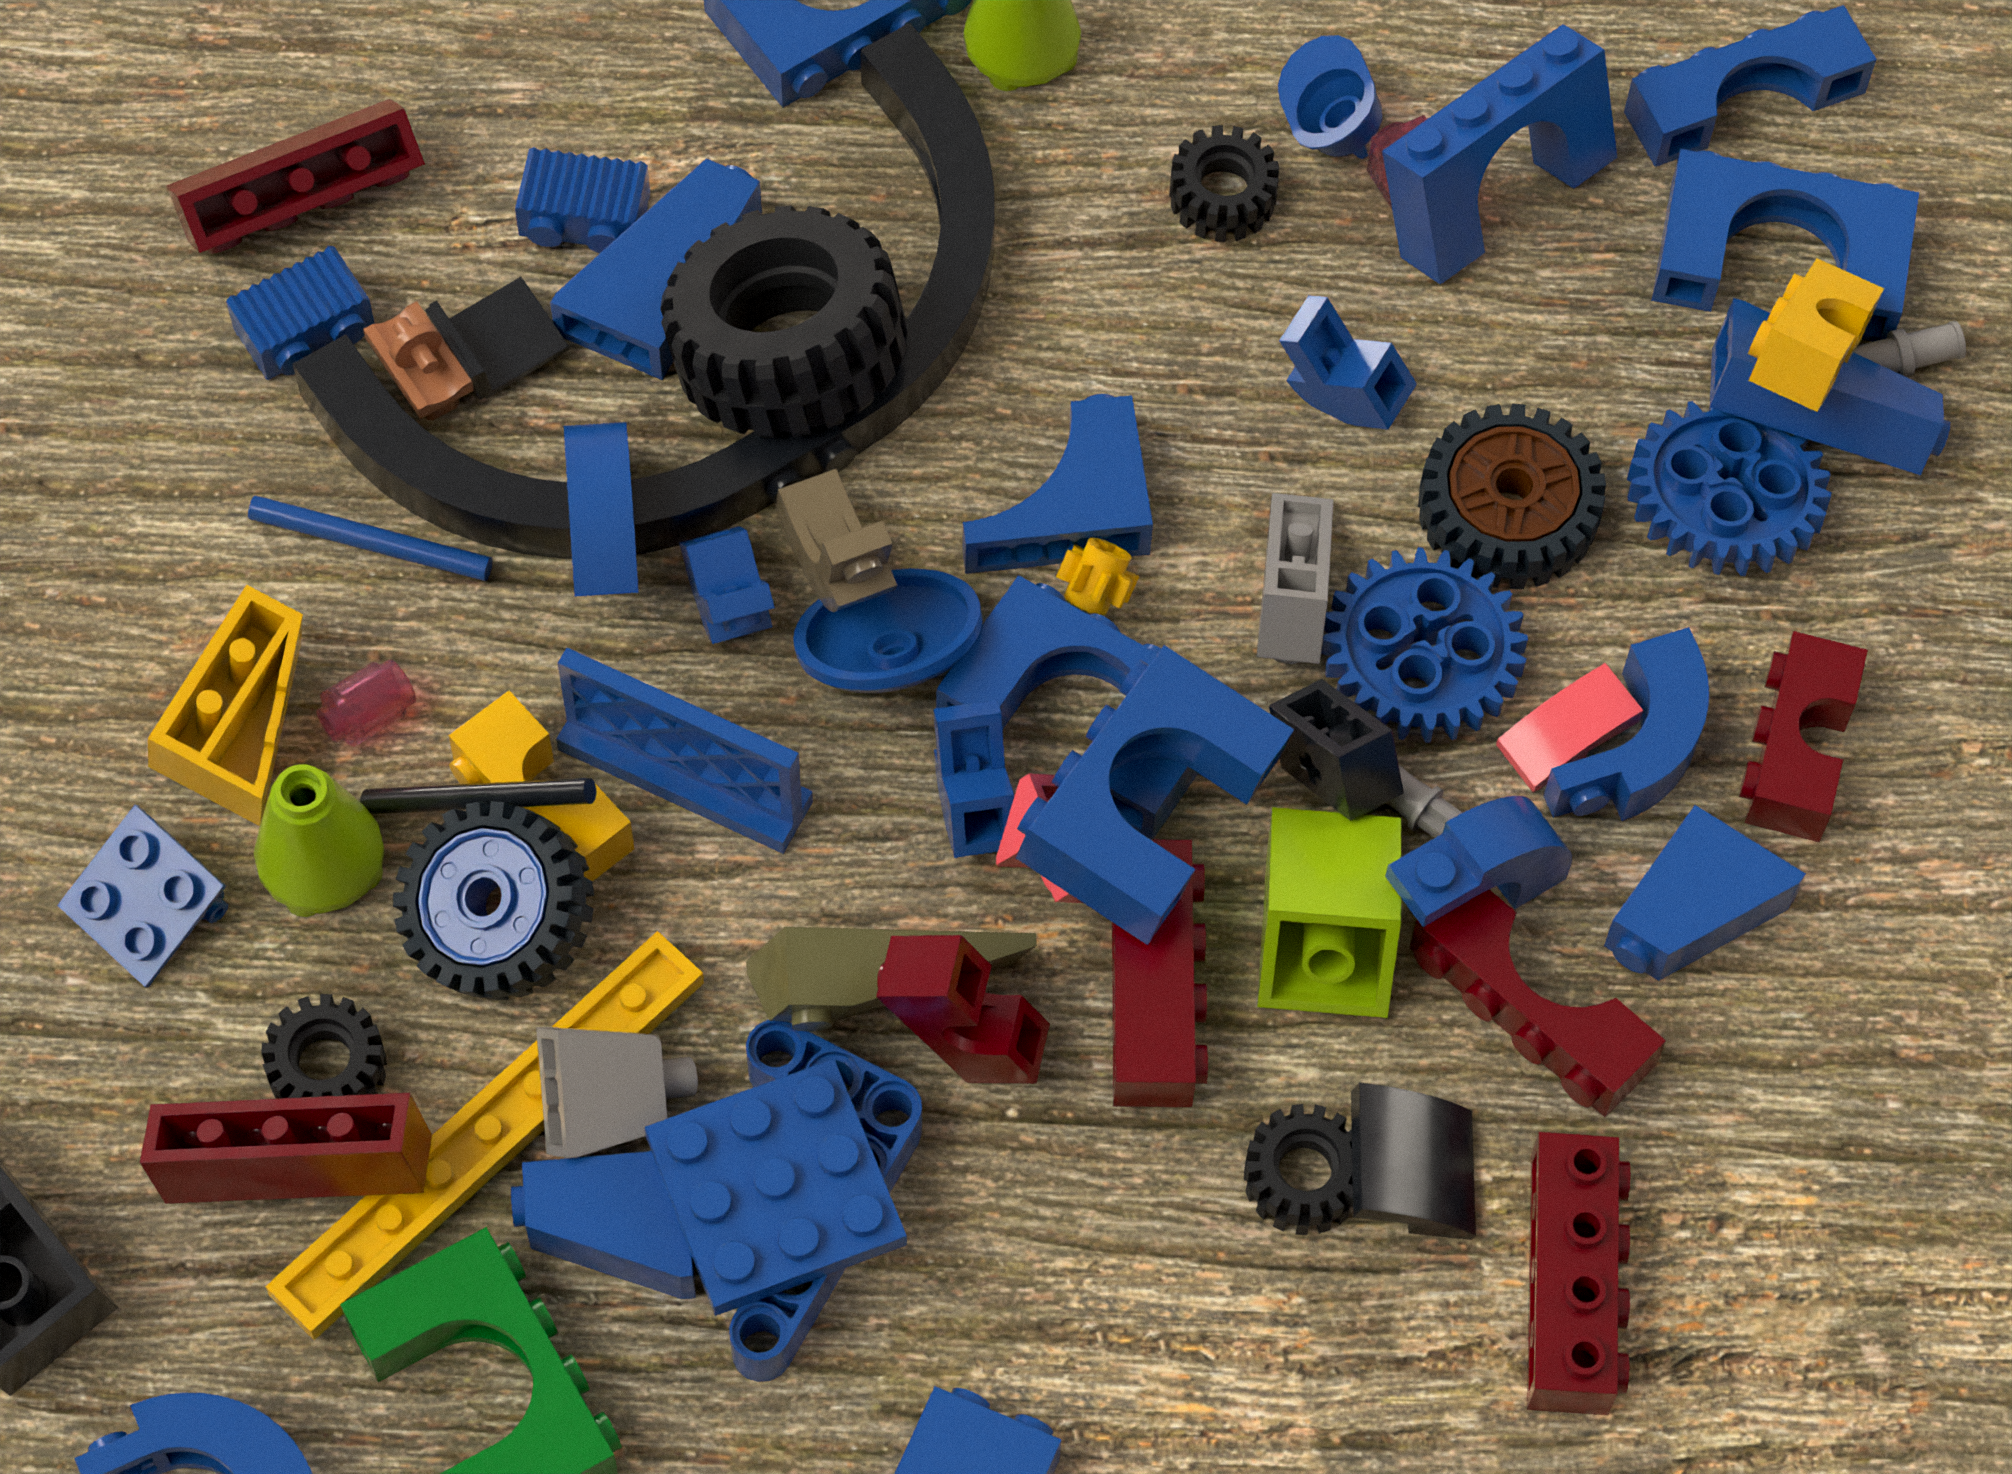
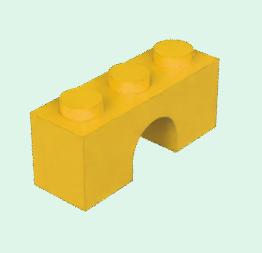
(1812, 333)
(512, 746)

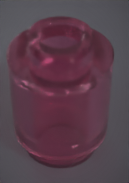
(365, 702)

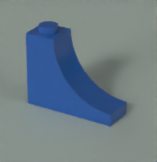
(1090, 494)

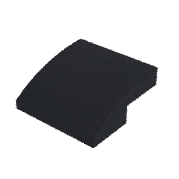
(1413, 1161)

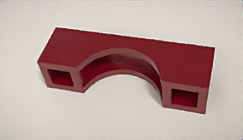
(1592, 1049)

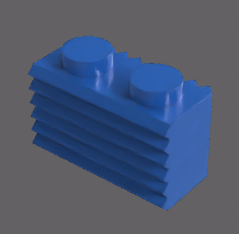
(579, 198)
(300, 312)

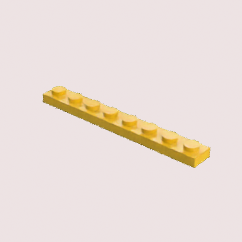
(472, 1146)

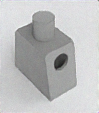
(605, 1087)

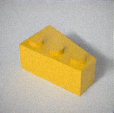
(232, 707)

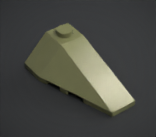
(832, 972)

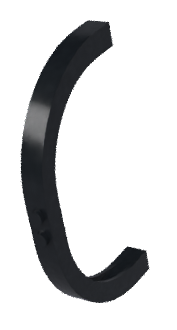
(745, 477)

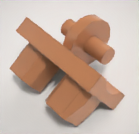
(419, 362)

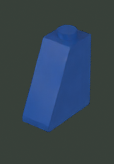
(1699, 896)
(606, 1217)

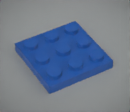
(775, 1186)

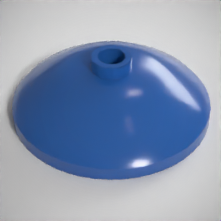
(892, 637)

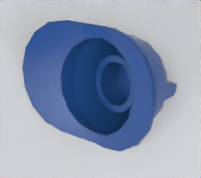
(1330, 97)

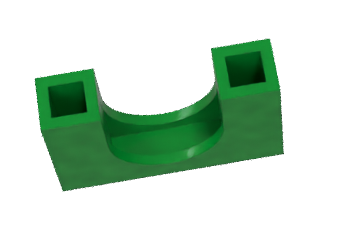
(475, 1297)

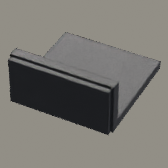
(500, 337)

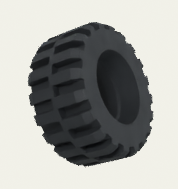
(797, 373)

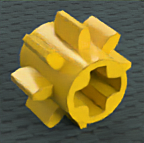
(1097, 576)

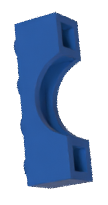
(1812, 60)

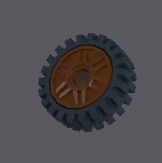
(1521, 456)

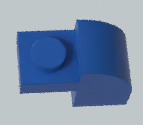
(1344, 376)
(727, 584)
(972, 776)

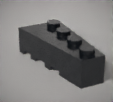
(44, 1289)

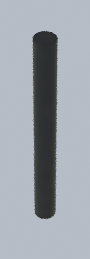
(456, 796)

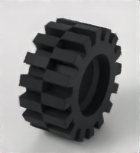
(1230, 155)
(318, 1023)
(1279, 1198)

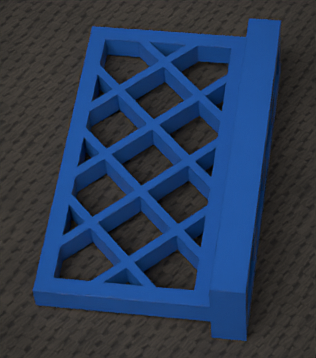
(681, 752)

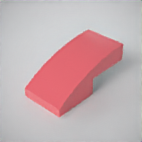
(1569, 726)

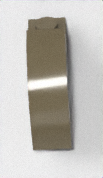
(832, 547)

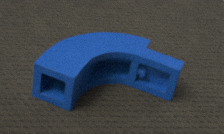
(600, 509)
(1673, 690)
(1486, 847)
(196, 1433)

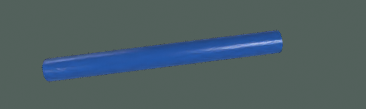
(370, 538)

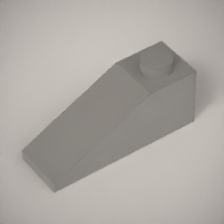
(1295, 579)

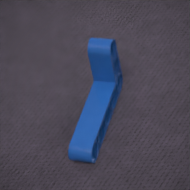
(871, 1093)

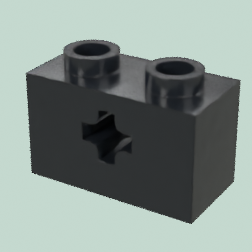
(1338, 750)

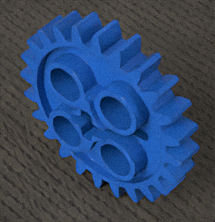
(1728, 489)
(1456, 686)

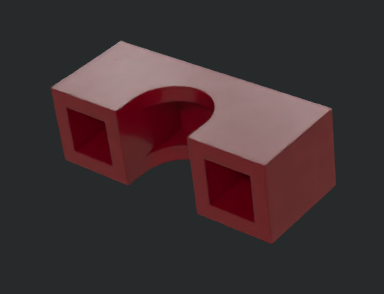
(1792, 783)
(940, 994)

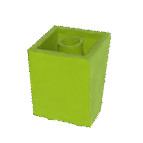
(1329, 913)

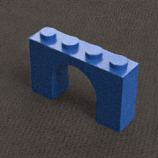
(804, 47)
(1439, 165)
(1718, 196)
(1043, 637)
(1167, 714)

